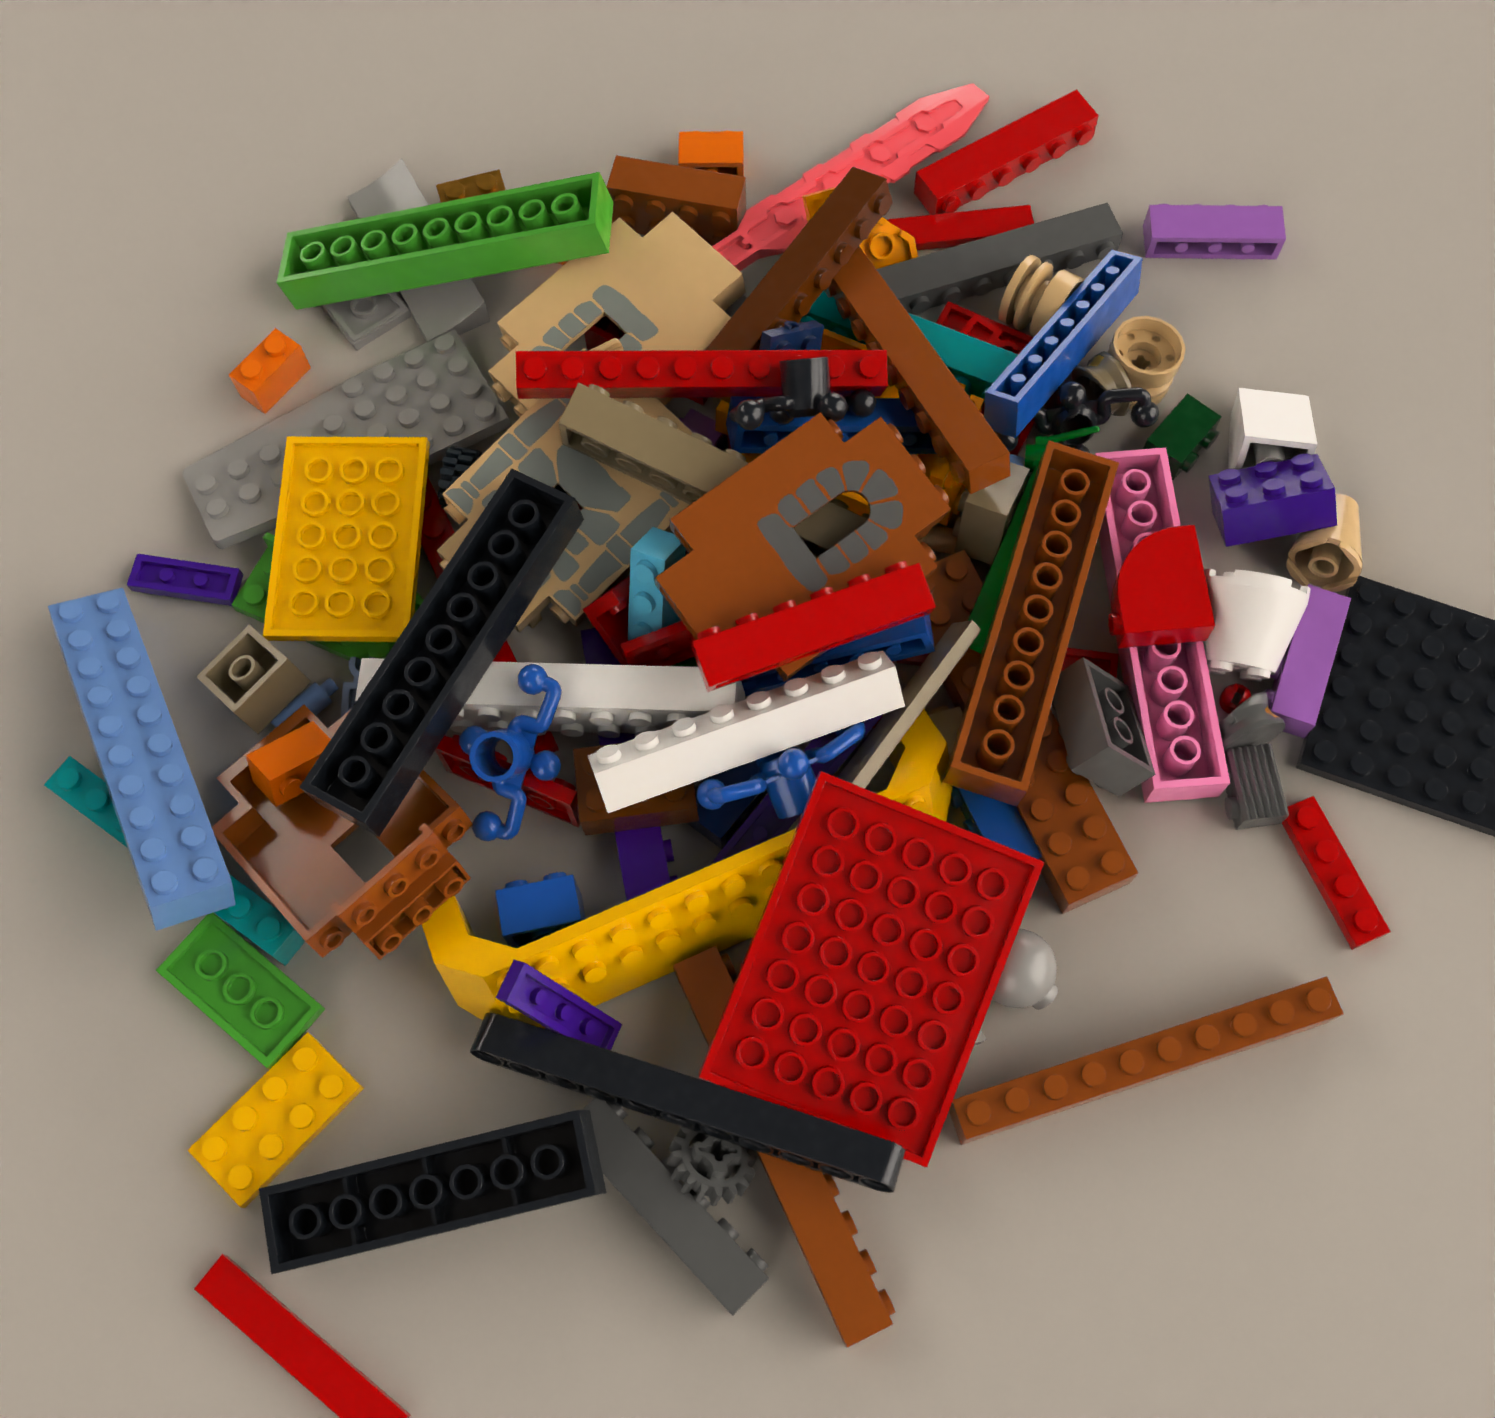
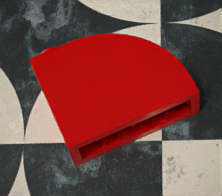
(1162, 592)

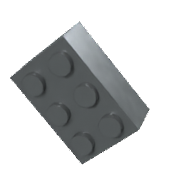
(1101, 728)

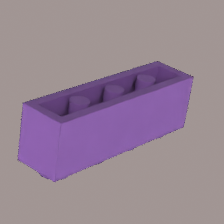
(1213, 231)
(1308, 662)

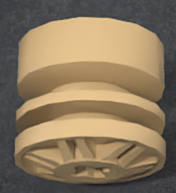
(1034, 296)
(1148, 353)

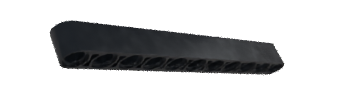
(690, 1102)

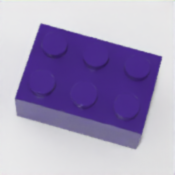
(1273, 499)

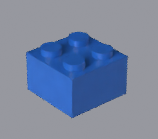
(538, 908)

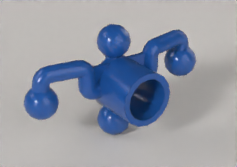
(521, 738)
(783, 774)

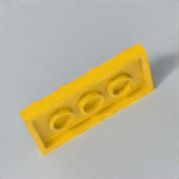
(275, 1120)

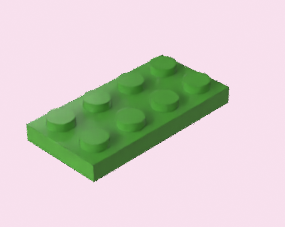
(240, 990)

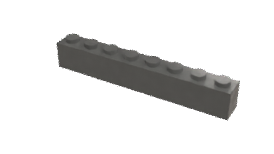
(992, 261)

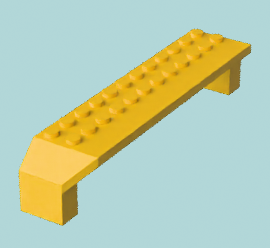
(668, 924)

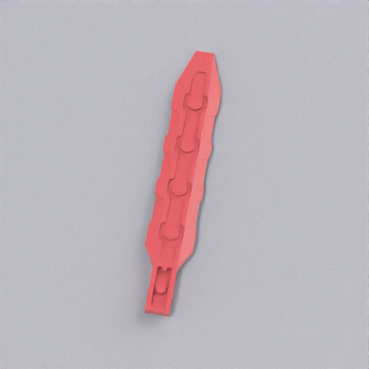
(888, 152)

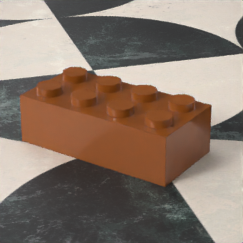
(651, 190)

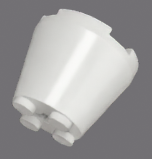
(1253, 622)

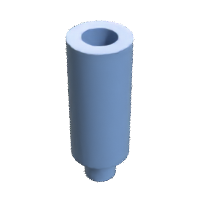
(314, 697)

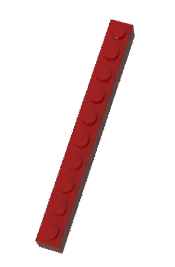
(688, 372)

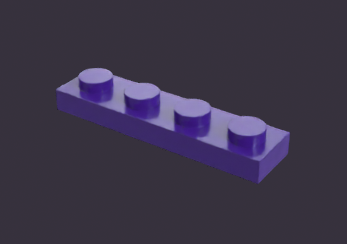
(556, 1007)

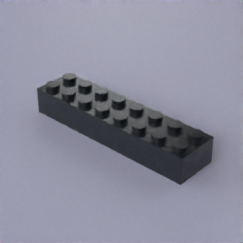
(431, 1191)

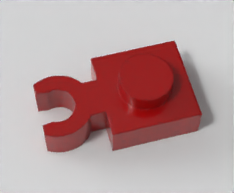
(987, 332)

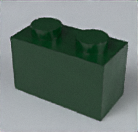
(1185, 433)

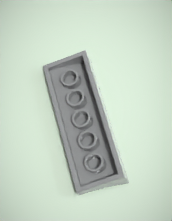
(434, 307)

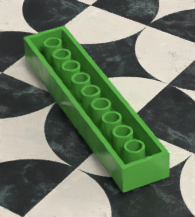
(447, 241)

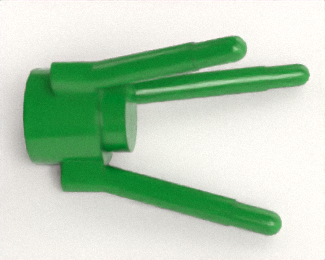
(1034, 451)

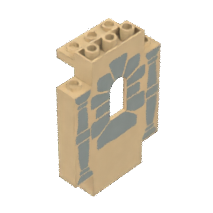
(614, 506)

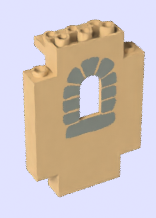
(655, 287)

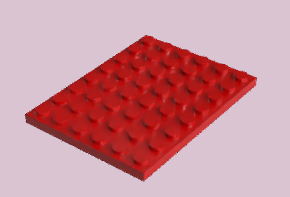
(872, 967)

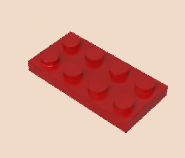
(549, 797)

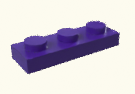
(185, 579)

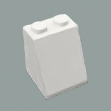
(1269, 428)

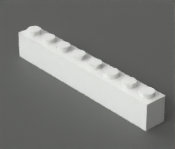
(746, 730)

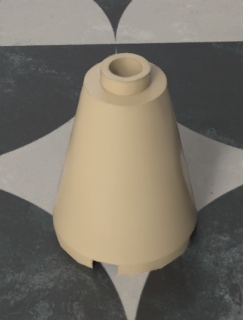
(1331, 554)

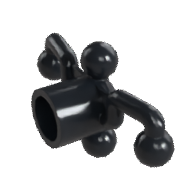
(804, 394)
(1072, 400)

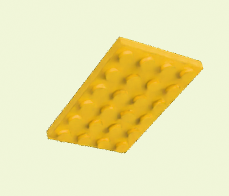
(347, 539)

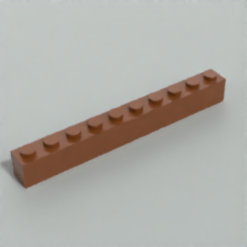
(920, 375)
(1144, 1060)
(803, 1193)

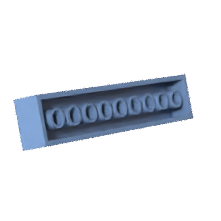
(142, 760)

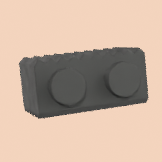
(1254, 788)

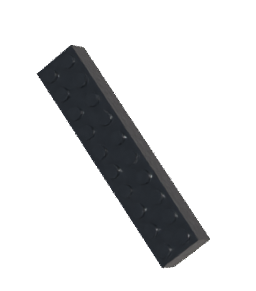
(443, 653)

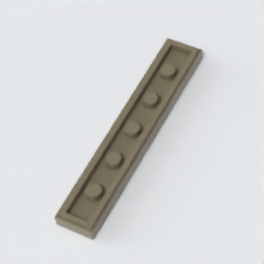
(916, 696)

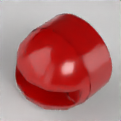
(1228, 694)

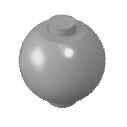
(1028, 974)

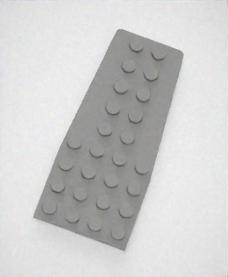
(417, 394)

